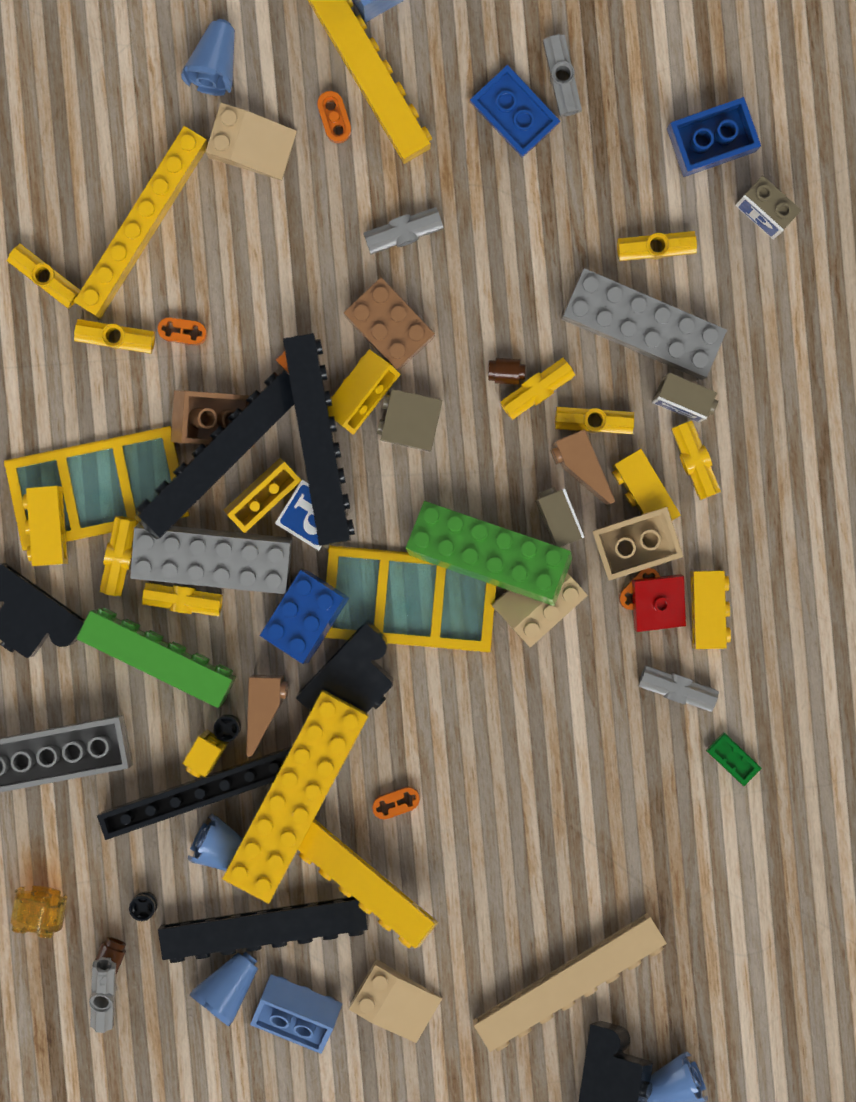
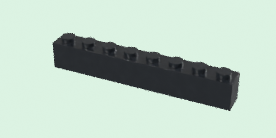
(316, 439)
(217, 457)
(191, 795)
(261, 928)

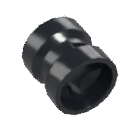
(227, 728)
(140, 910)

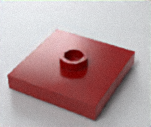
(659, 603)

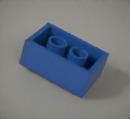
(713, 137)
(304, 616)

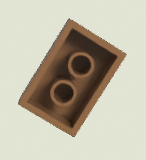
(389, 324)

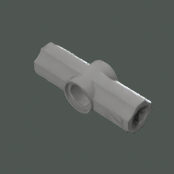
(559, 59)
(403, 230)
(678, 688)
(103, 995)

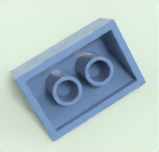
(296, 1013)

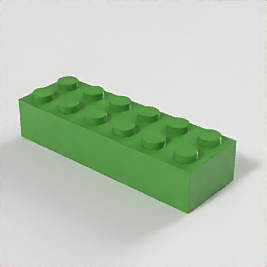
(489, 553)
(157, 658)

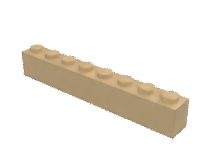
(569, 982)

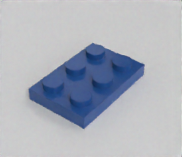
(514, 111)

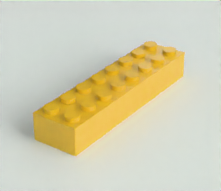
(295, 796)

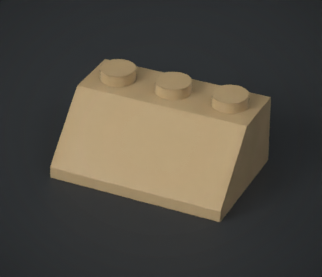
(534, 618)

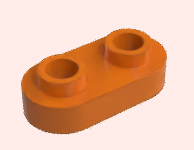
(334, 118)

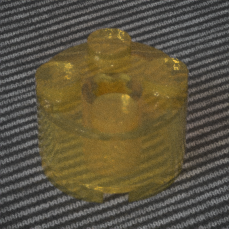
(38, 911)

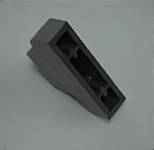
(32, 616)
(353, 672)
(611, 1073)

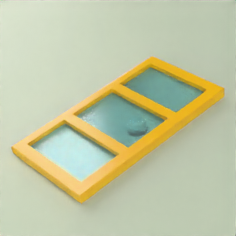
(97, 479)
(410, 600)

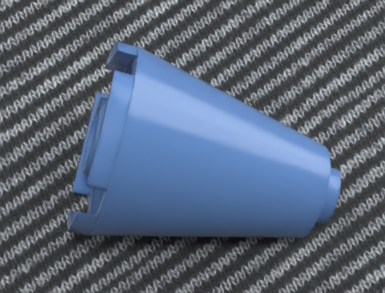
(212, 60)
(215, 844)
(226, 987)
(678, 1082)

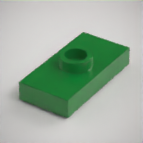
(733, 759)

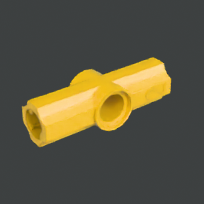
(673, 245)
(32, 266)
(98, 334)
(537, 388)
(611, 421)
(695, 460)
(118, 556)
(182, 599)

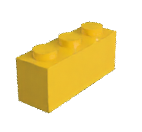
(362, 391)
(643, 484)
(262, 495)
(46, 526)
(709, 610)
(204, 754)

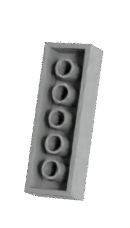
(644, 324)
(213, 559)
(64, 753)

